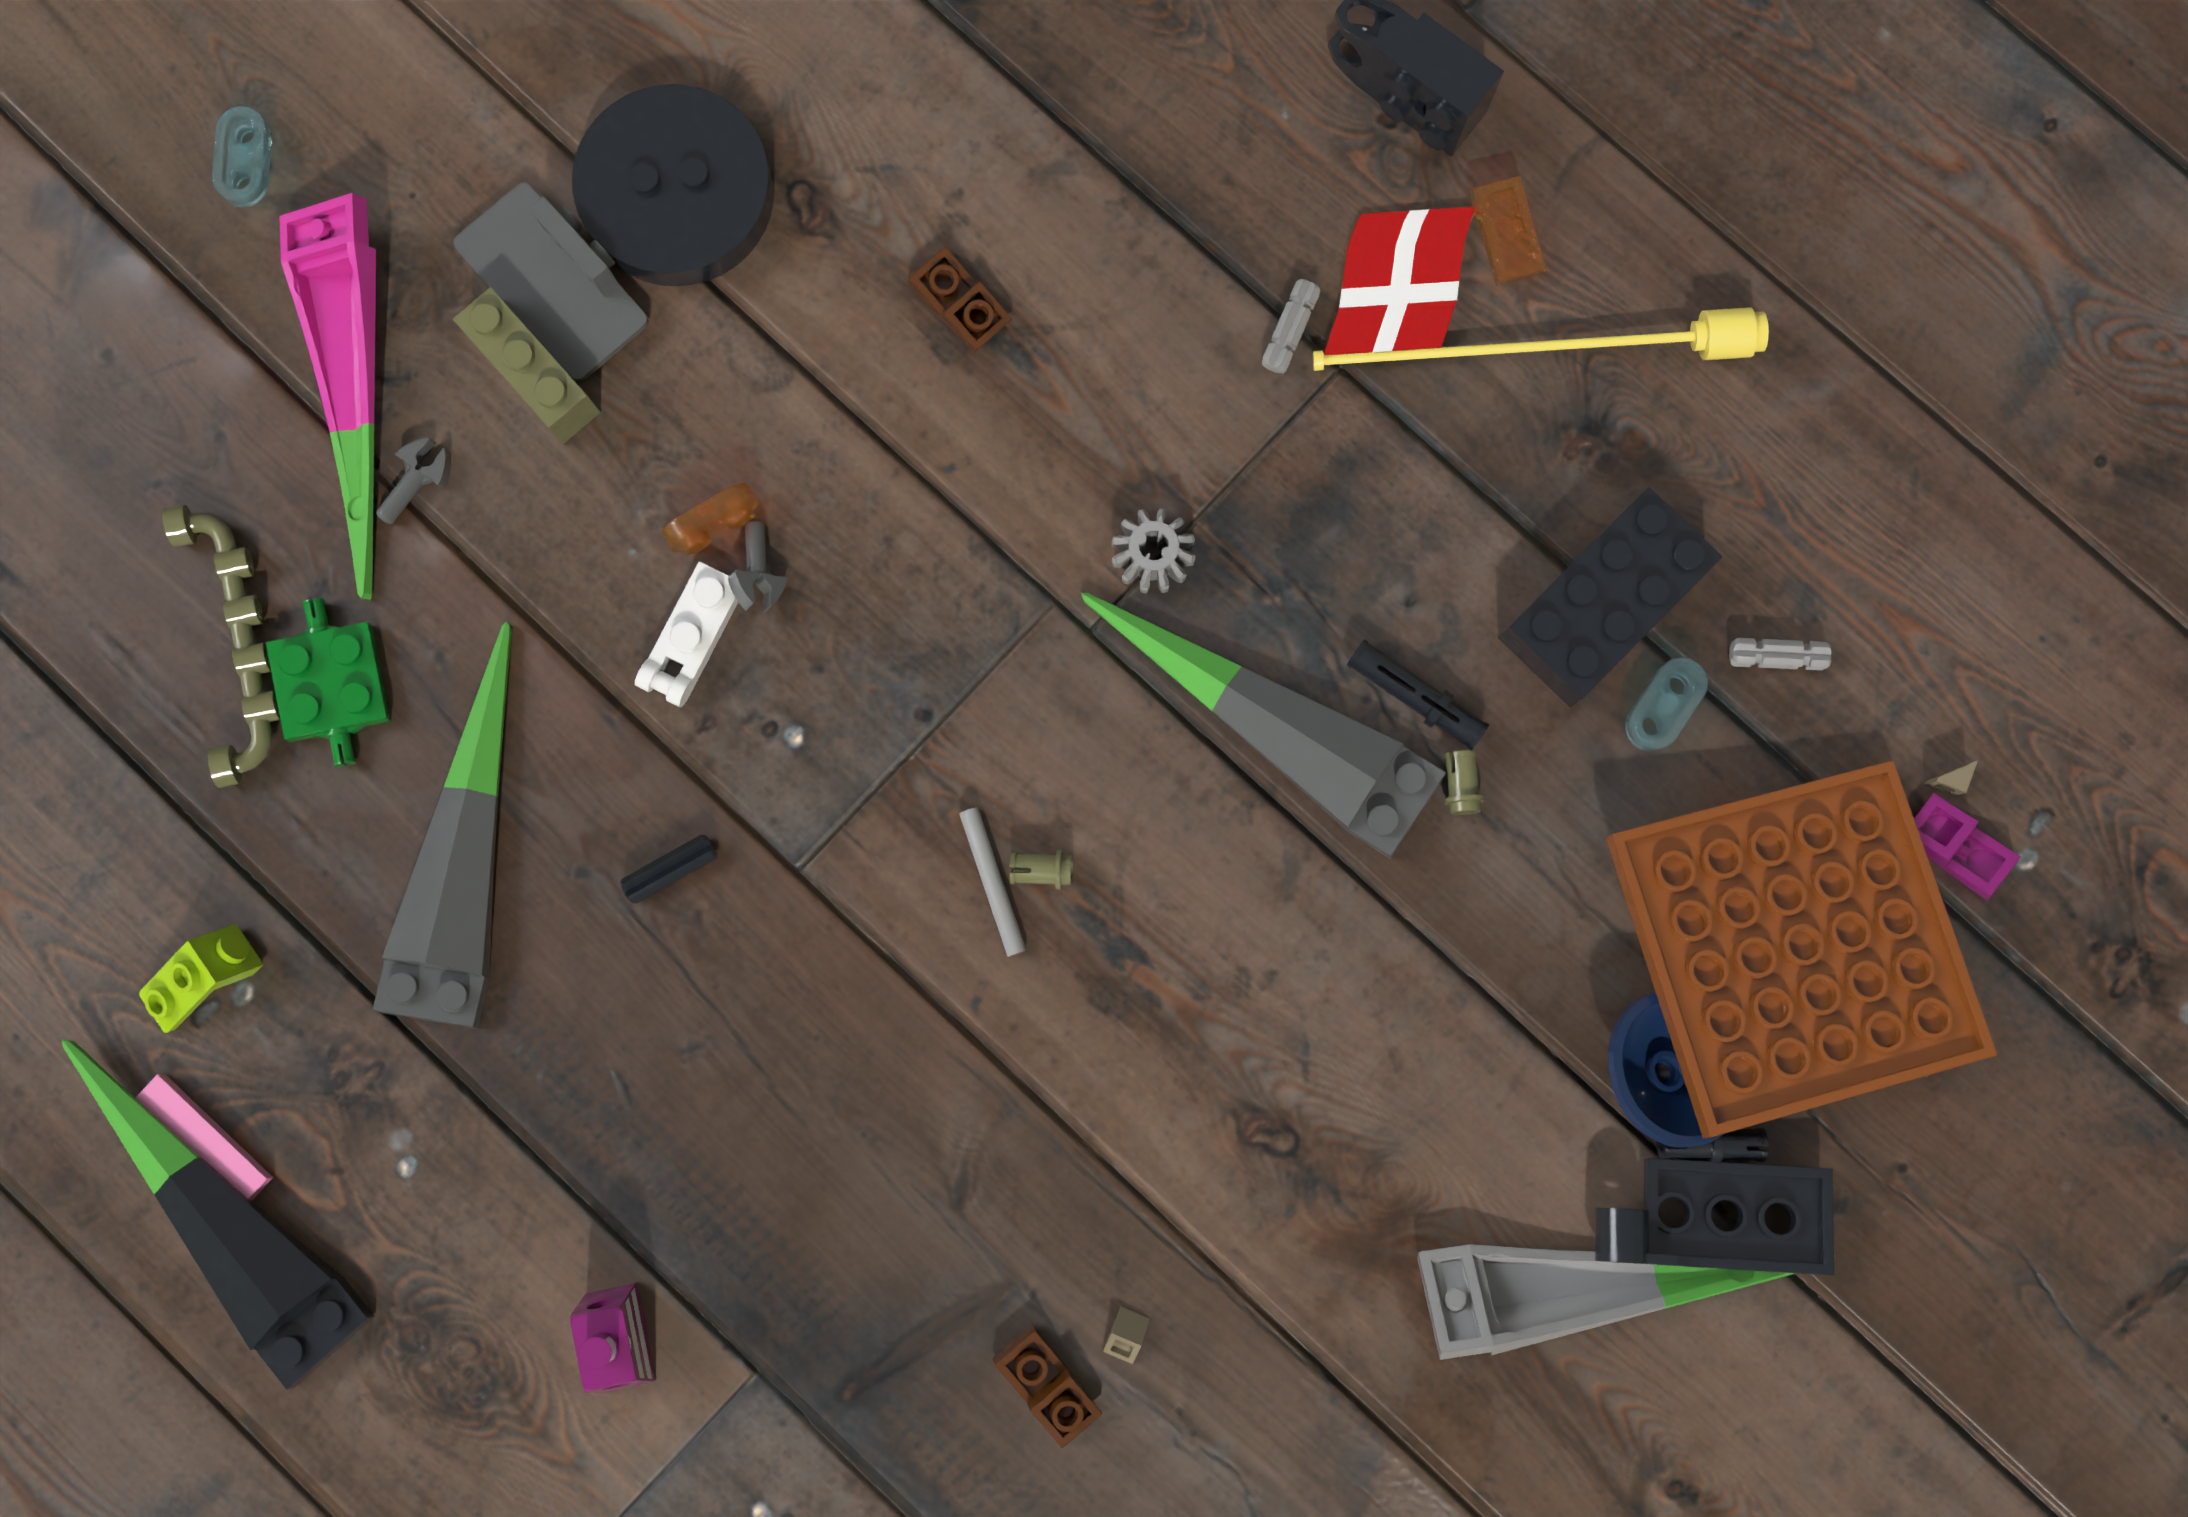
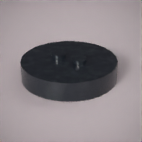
(673, 184)

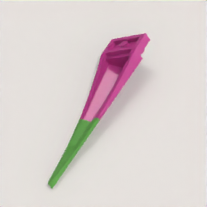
(335, 299)

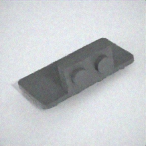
(552, 279)

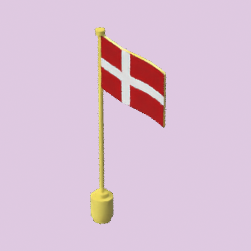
(1406, 283)

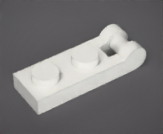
(689, 635)

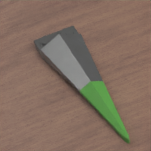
(1345, 767)
(442, 934)

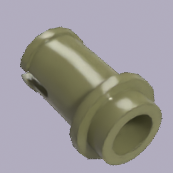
(1463, 783)
(1044, 869)

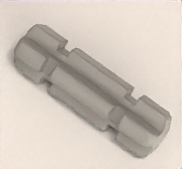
(1291, 326)
(1780, 654)

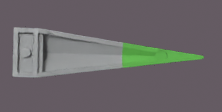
(1522, 1296)

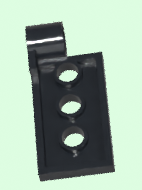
(1804, 1248)

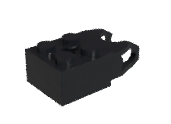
(1417, 72)

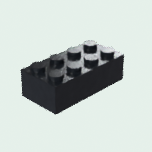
(1610, 597)

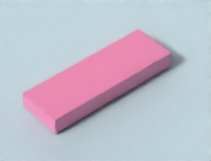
(203, 1135)

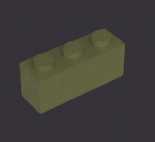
(526, 365)

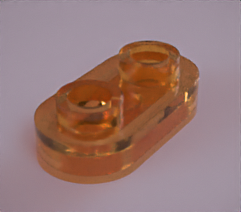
(694, 529)

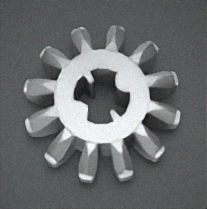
(1172, 555)

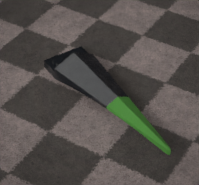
(268, 1281)

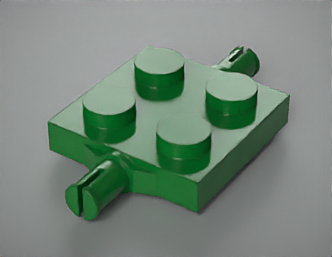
(328, 682)

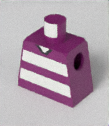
(612, 1340)

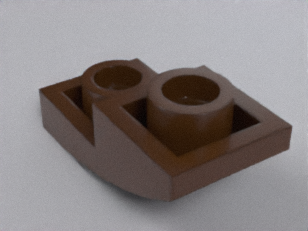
(959, 300)
(1047, 1386)

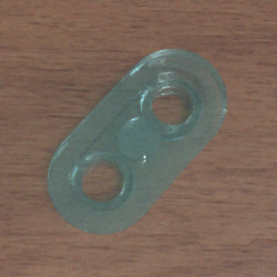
(238, 160)
(1664, 706)

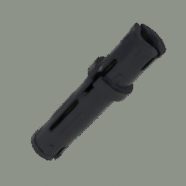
(1469, 727)

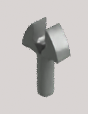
(415, 477)
(742, 581)

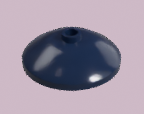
(1652, 1104)

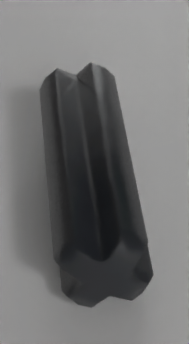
(668, 869)

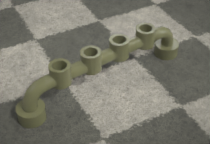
(248, 658)

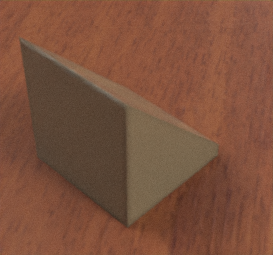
(1954, 781)
(1127, 1334)

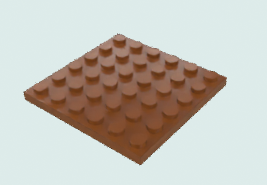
(1799, 948)

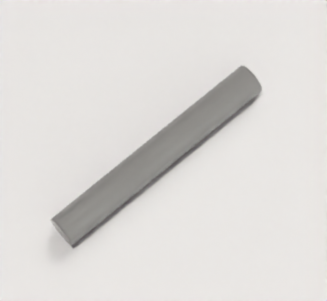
(992, 882)

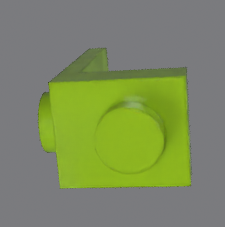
(196, 972)

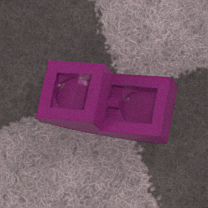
(1963, 849)

